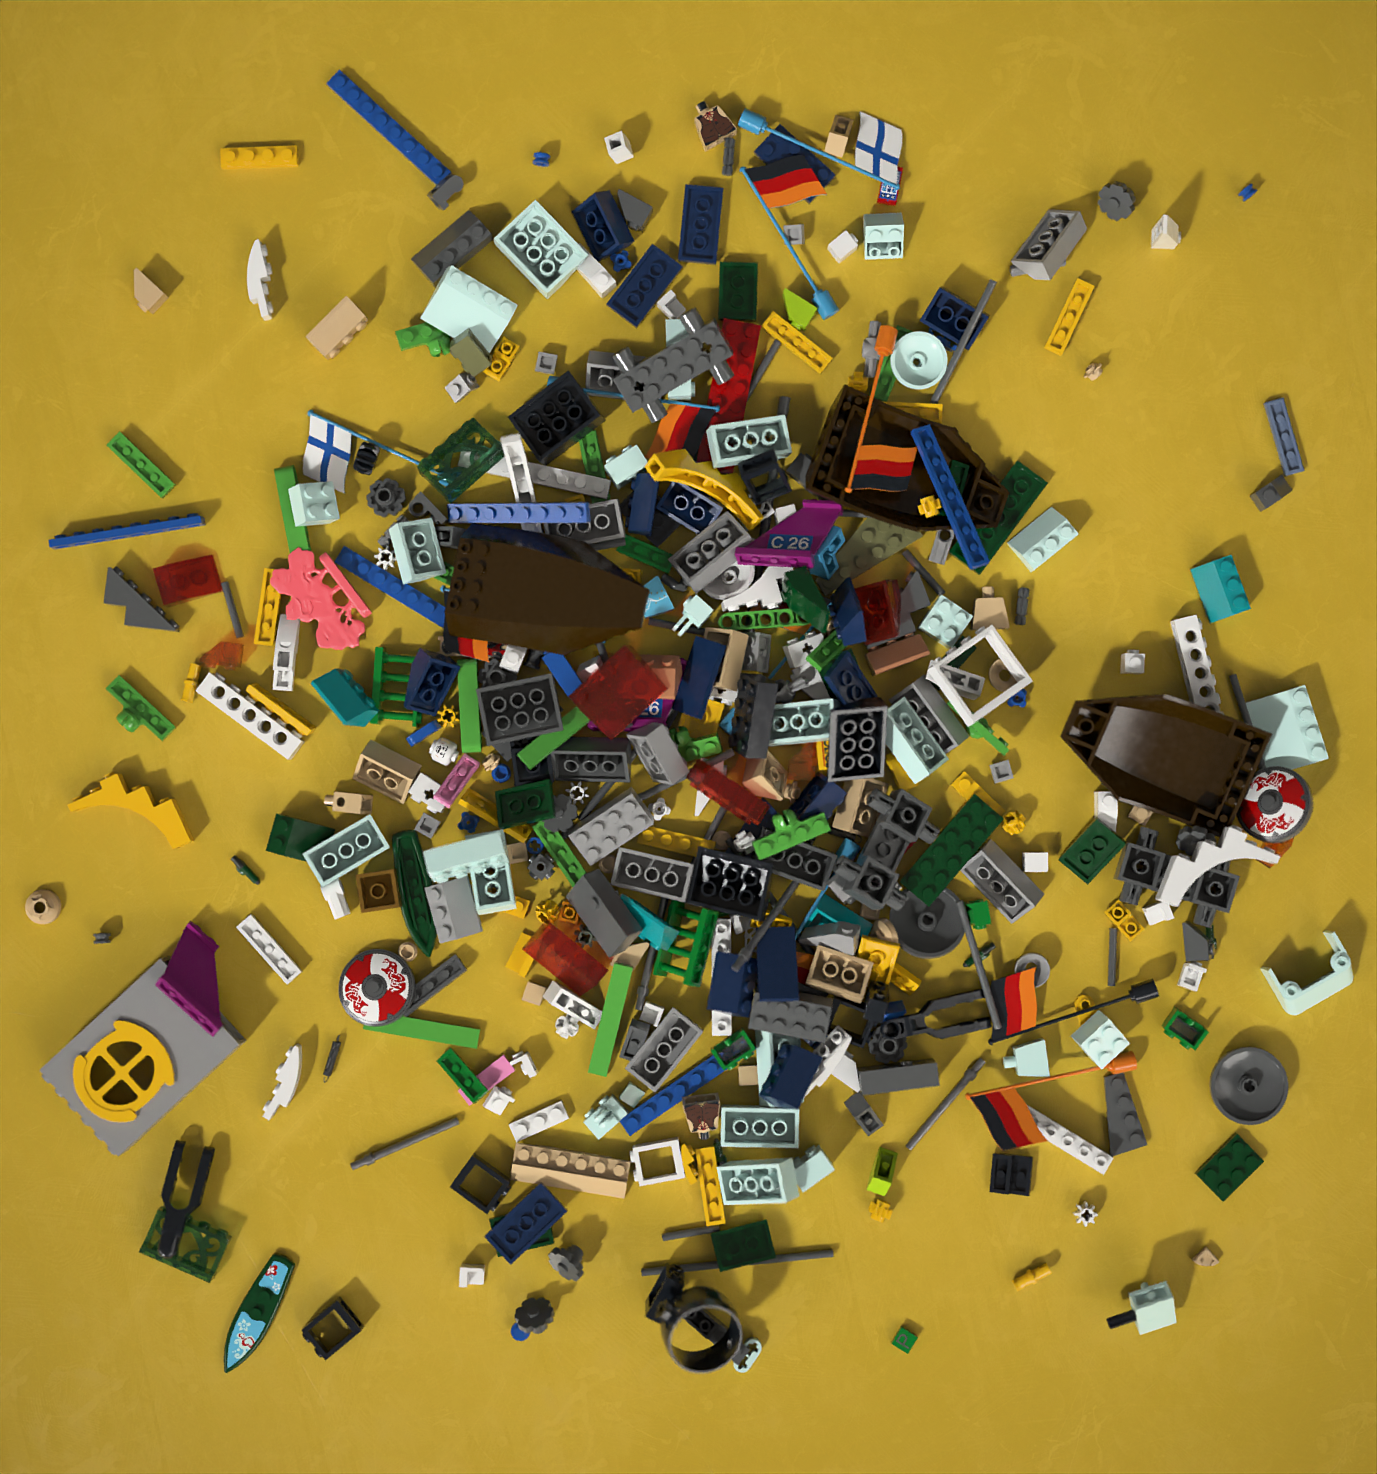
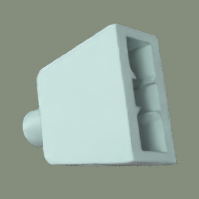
(1029, 1059)

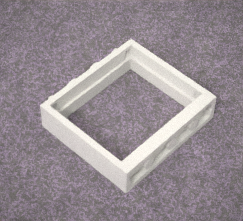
(1004, 654)

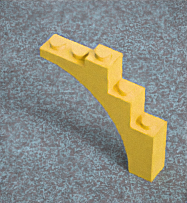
(727, 489)
(115, 792)

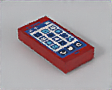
(888, 194)

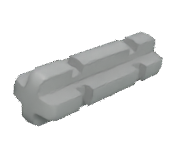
(384, 540)

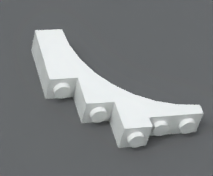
(520, 475)
(765, 588)
(1183, 873)

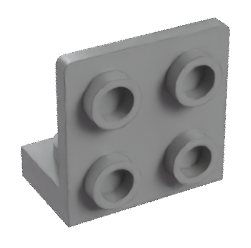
(757, 652)

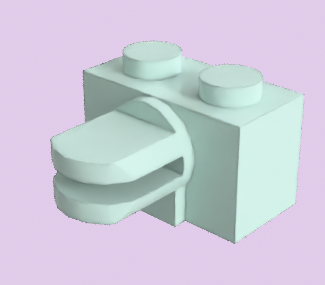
(696, 612)
(605, 1116)

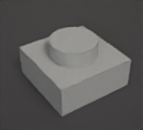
(794, 234)
(546, 363)
(1001, 771)
(427, 825)

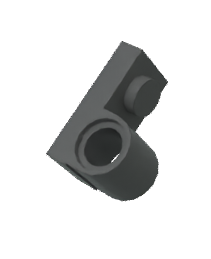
(428, 508)
(634, 1039)

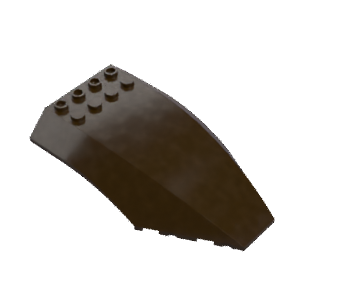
(889, 426)
(539, 591)
(1168, 755)

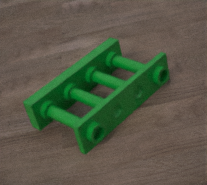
(380, 695)
(700, 948)

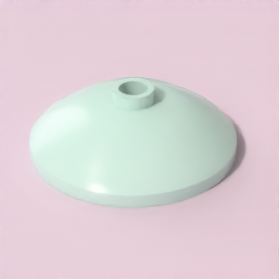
(927, 351)

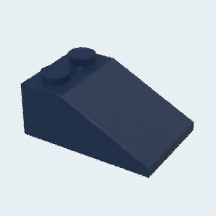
(429, 681)

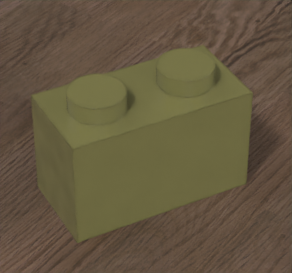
(470, 352)

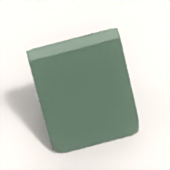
(631, 1094)

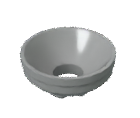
(1043, 969)

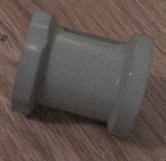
(534, 659)

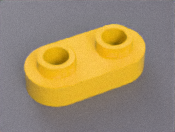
(1078, 1006)

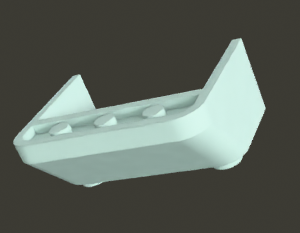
(1297, 1000)

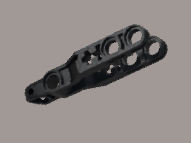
(915, 1023)
(176, 1218)

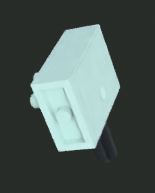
(1150, 1309)

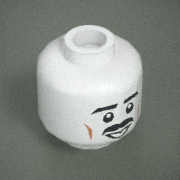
(444, 751)

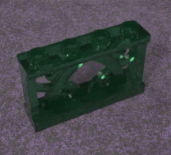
(456, 443)
(198, 1268)

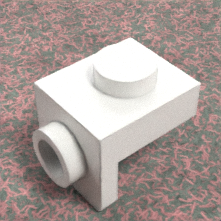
(1191, 975)

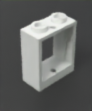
(638, 1175)

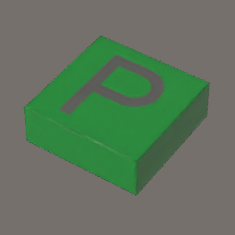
(904, 1340)

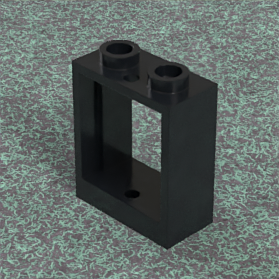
(759, 465)
(857, 1040)
(505, 1187)
(666, 1287)
(347, 1316)

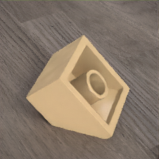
(765, 777)

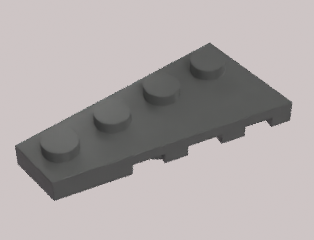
(1123, 1122)

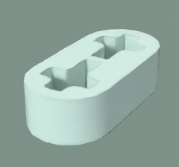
(750, 1357)

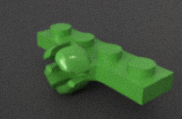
(424, 335)
(138, 710)
(981, 729)
(695, 748)
(789, 833)

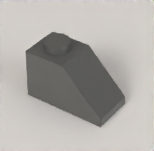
(634, 211)
(1271, 493)
(449, 536)
(836, 884)
(1196, 943)
(863, 1113)

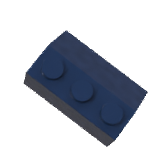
(602, 225)
(951, 315)
(642, 504)
(690, 506)
(847, 614)
(817, 798)
(732, 990)
(790, 1077)

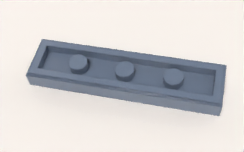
(1284, 437)

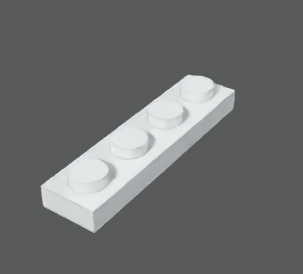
(269, 949)

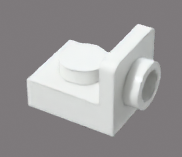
(528, 1066)
(498, 1099)

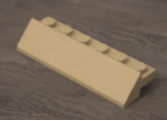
(570, 1169)

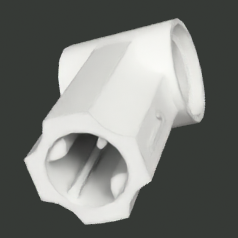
(334, 894)

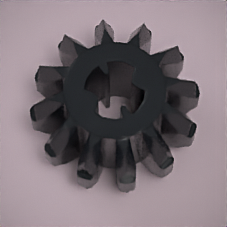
(366, 458)

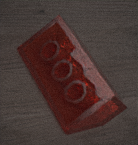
(564, 958)

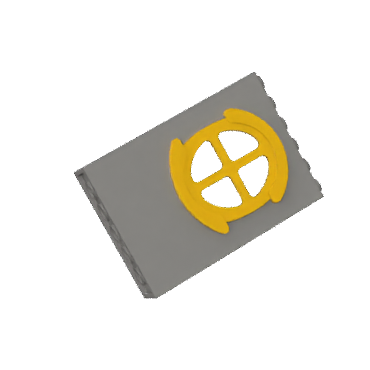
(177, 1044)

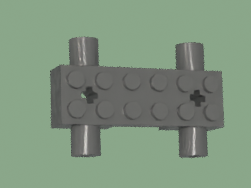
(673, 365)
(1153, 871)
(874, 875)

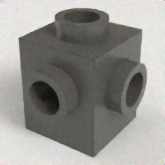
(548, 864)

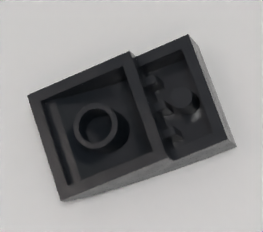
(522, 773)

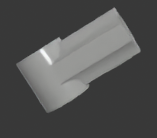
(940, 548)

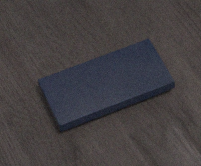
(699, 677)
(777, 965)

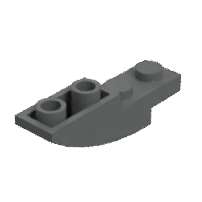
(713, 1329)

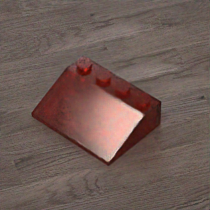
(618, 691)

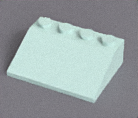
(540, 249)
(467, 303)
(1293, 726)

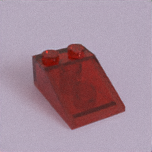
(187, 580)
(880, 610)

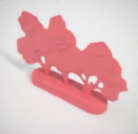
(314, 599)

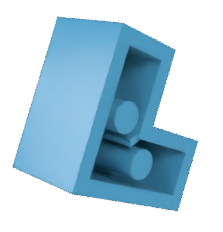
(825, 558)

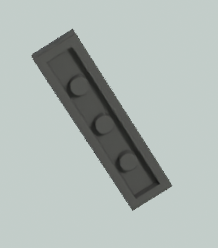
(436, 982)

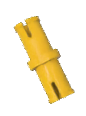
(191, 683)
(1031, 1276)

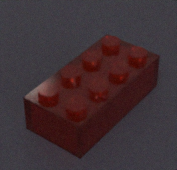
(727, 793)

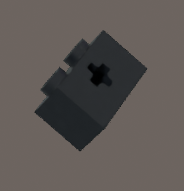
(876, 1001)

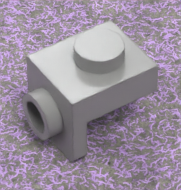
(461, 386)

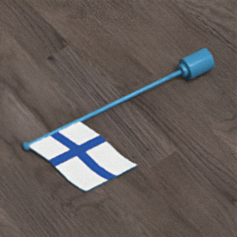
(875, 150)
(330, 452)

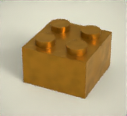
(378, 890)

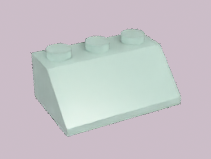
(1042, 538)
(417, 550)

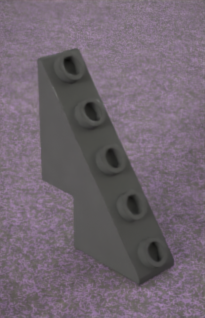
(912, 599)
(139, 610)

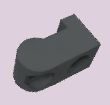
(445, 190)

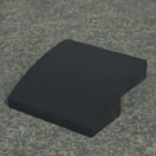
(1011, 1174)

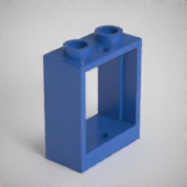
(562, 672)

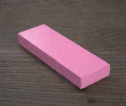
(456, 780)
(493, 1075)

